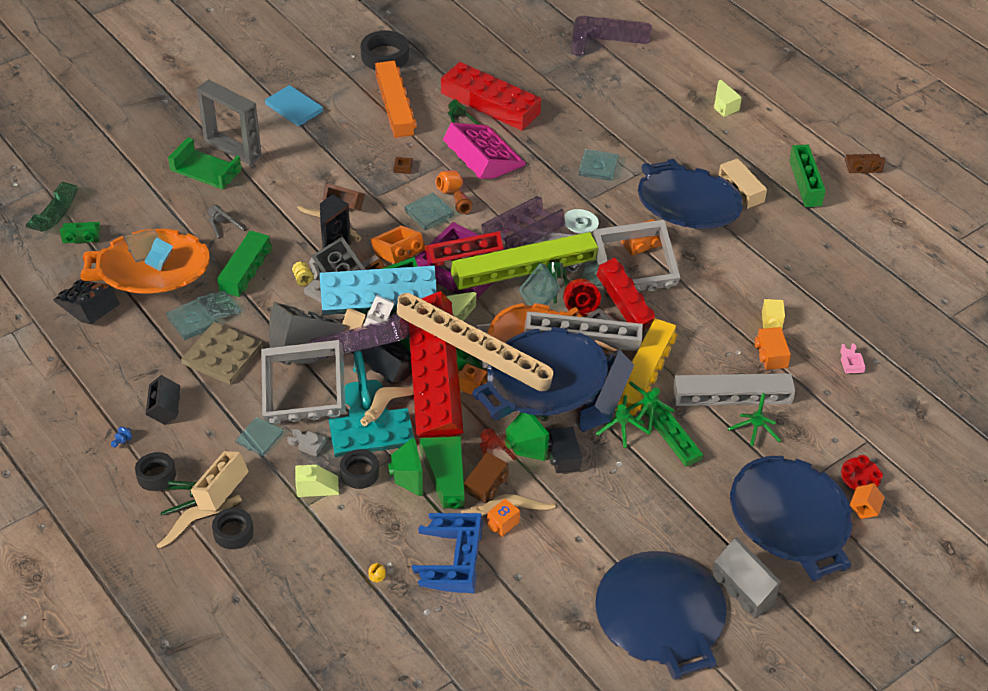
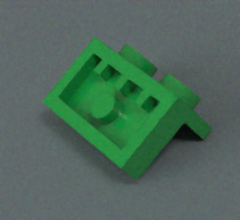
(80, 232)

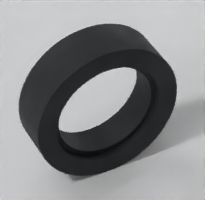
(384, 38)

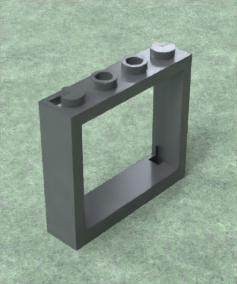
(251, 148)

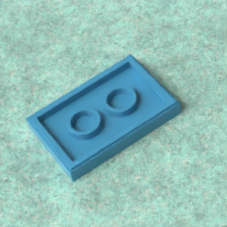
(294, 105)

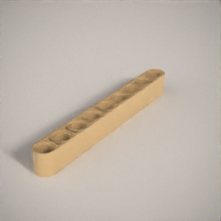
(474, 342)

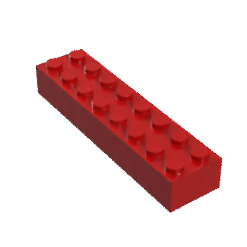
(435, 379)

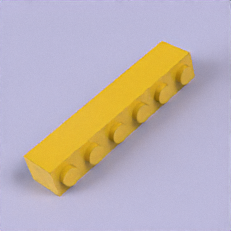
(648, 361)

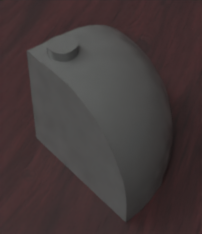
(295, 327)

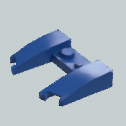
(462, 574)

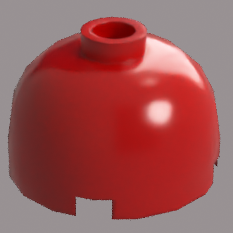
(582, 295)

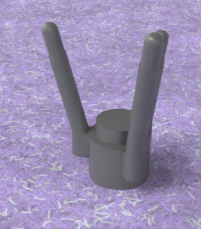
(218, 215)

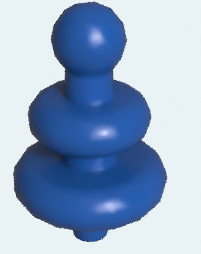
(122, 436)

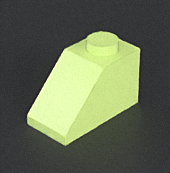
(726, 99)
(463, 304)
(315, 481)

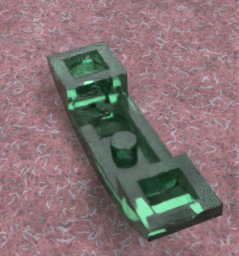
(56, 209)

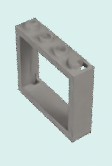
(638, 231)
(297, 352)

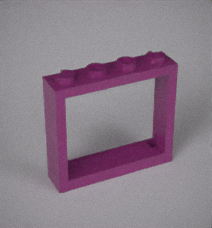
(443, 276)

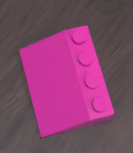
(482, 150)

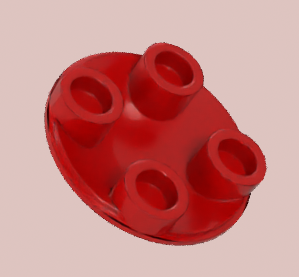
(860, 472)

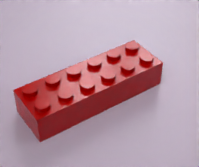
(491, 96)

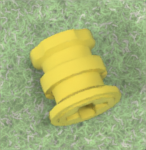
(302, 273)

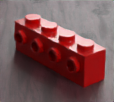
(463, 247)
(624, 294)

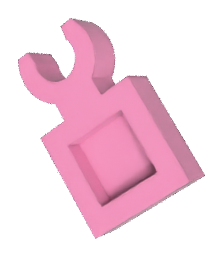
(852, 361)

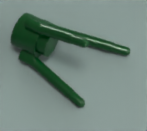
(458, 110)
(557, 270)
(180, 485)

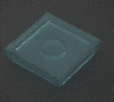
(598, 165)
(429, 211)
(539, 287)
(190, 319)

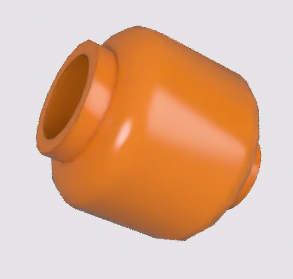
(449, 181)

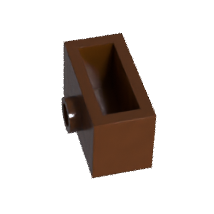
(351, 197)
(486, 478)

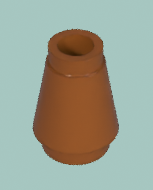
(462, 203)

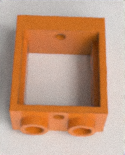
(396, 243)

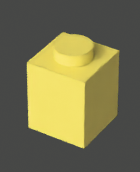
(773, 313)

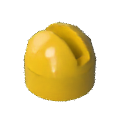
(380, 573)

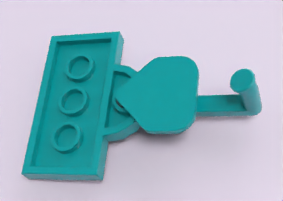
(385, 433)

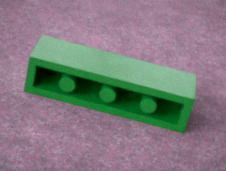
(807, 175)
(244, 263)

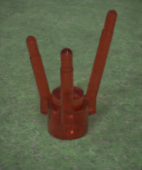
(492, 441)

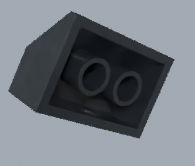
(334, 220)
(389, 360)

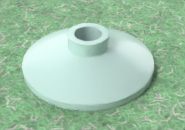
(581, 221)

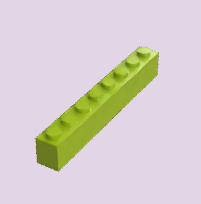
(522, 260)

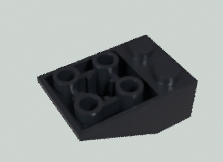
(87, 300)

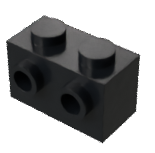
(163, 400)
(564, 450)

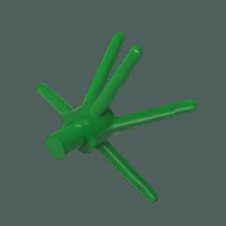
(649, 400)
(623, 417)
(757, 419)

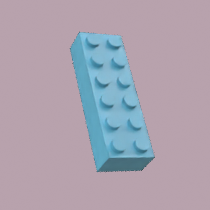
(360, 287)

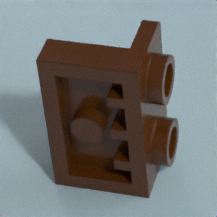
(864, 163)

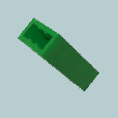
(444, 464)

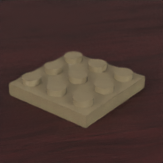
(222, 353)

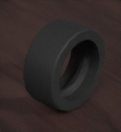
(359, 456)
(152, 460)
(232, 541)

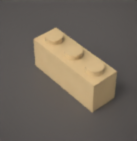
(746, 183)
(219, 480)

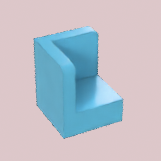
(159, 254)

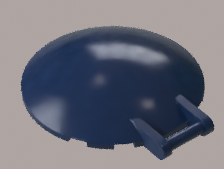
(688, 196)
(577, 375)
(793, 512)
(662, 610)

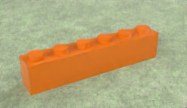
(395, 99)

